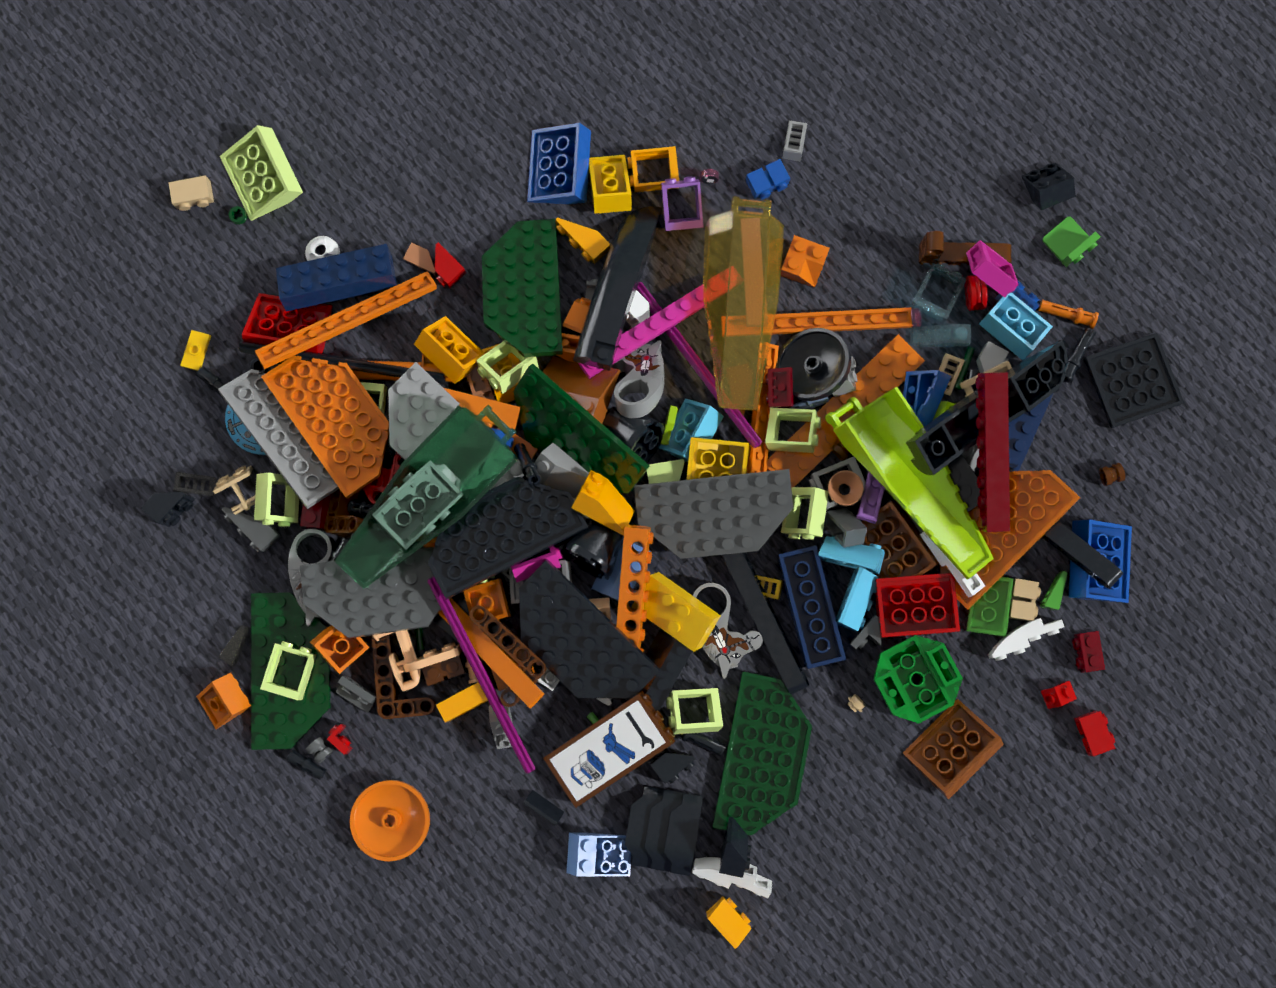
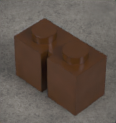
(437, 672)

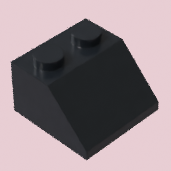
(734, 850)

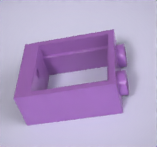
(684, 223)

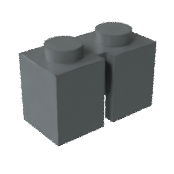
(845, 527)

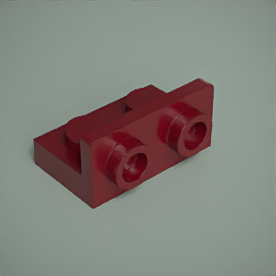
(779, 387)
(1089, 652)

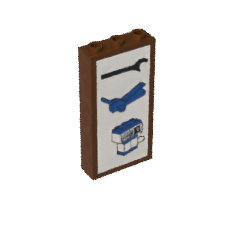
(609, 749)

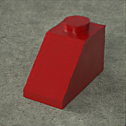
(447, 267)

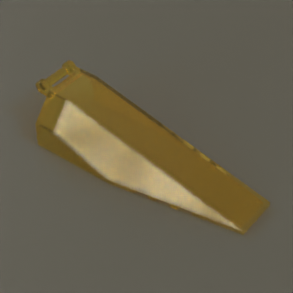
(741, 298)

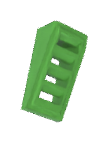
(1054, 595)

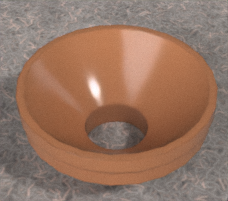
(850, 479)

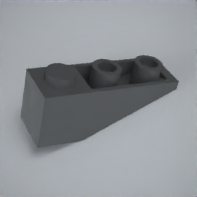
(261, 535)

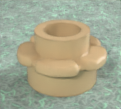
(856, 703)

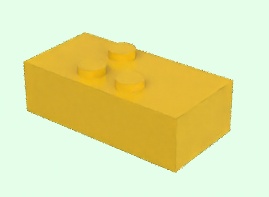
(678, 612)

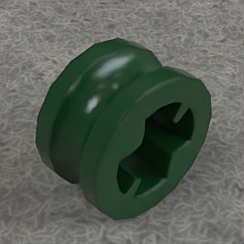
(235, 210)

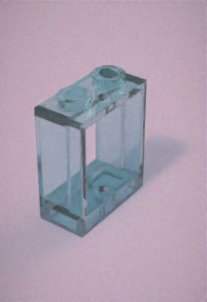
(931, 309)

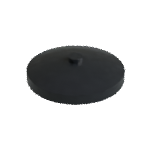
(817, 361)

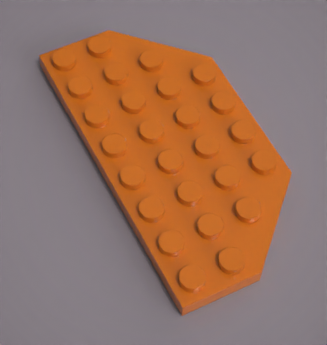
(334, 418)
(1035, 506)

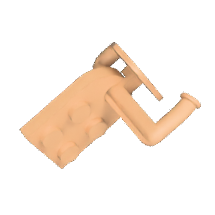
(411, 662)

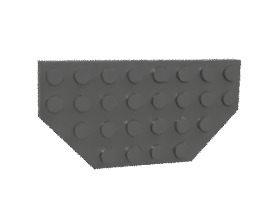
(715, 512)
(390, 604)

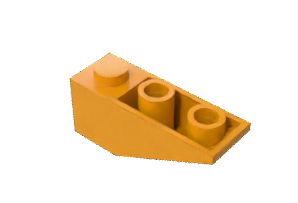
(589, 241)

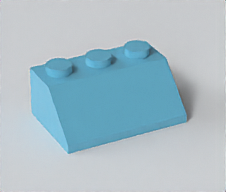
(1015, 325)
(694, 421)
(855, 556)
(857, 600)

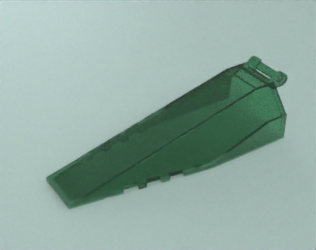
(470, 452)

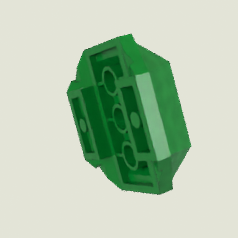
(937, 674)

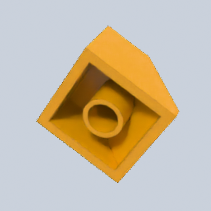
(729, 921)

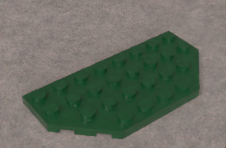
(523, 289)
(556, 418)
(276, 719)
(762, 755)

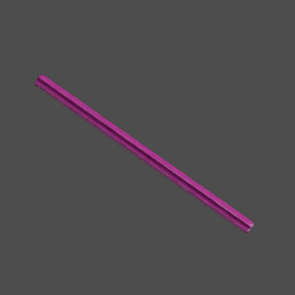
(701, 370)
(482, 677)

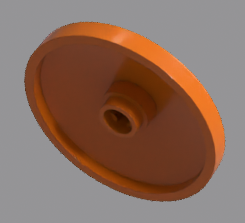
(389, 820)

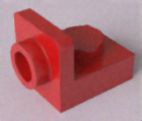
(342, 742)

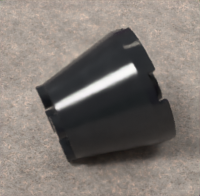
(637, 433)
(593, 549)

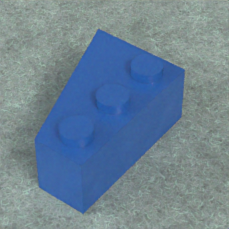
(924, 392)

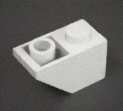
(638, 311)

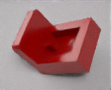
(1058, 695)

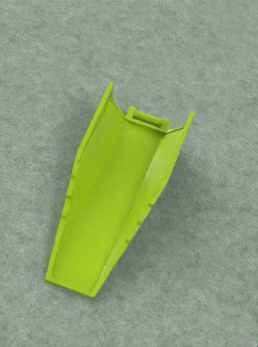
(878, 441)

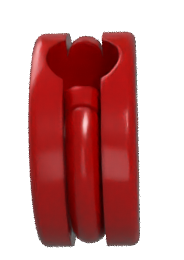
(975, 293)

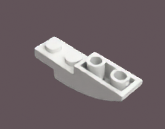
(970, 586)
(1017, 639)
(709, 869)

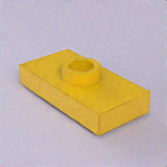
(195, 350)

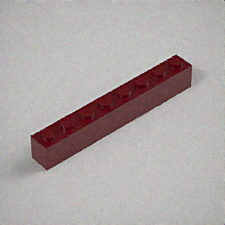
(993, 452)

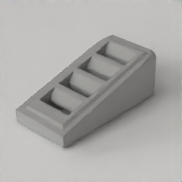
(790, 151)

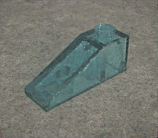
(941, 336)

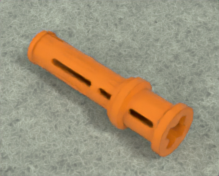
(1077, 315)

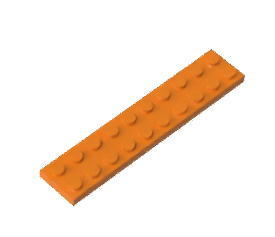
(874, 380)

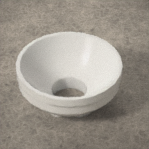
(330, 245)

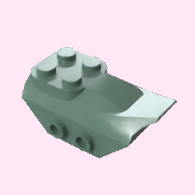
(419, 503)

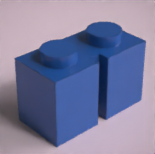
(764, 182)

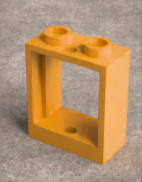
(647, 154)
(462, 702)

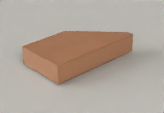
(419, 257)

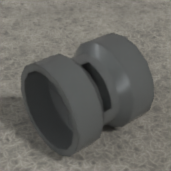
(319, 750)

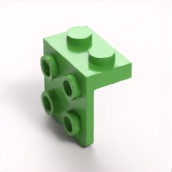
(1070, 241)

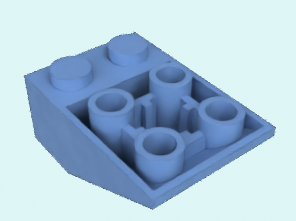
(598, 855)

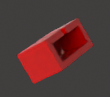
(1097, 736)

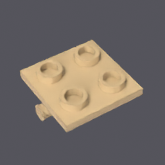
(227, 481)

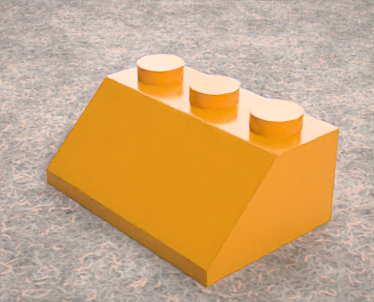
(449, 349)

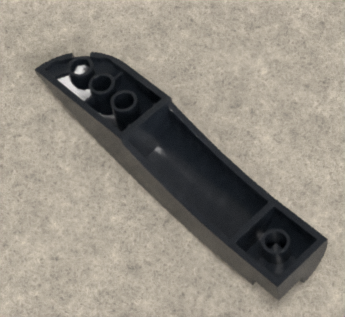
(617, 288)
(956, 428)

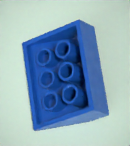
(559, 164)
(1113, 543)

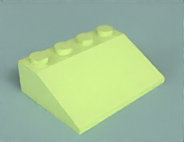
(260, 172)

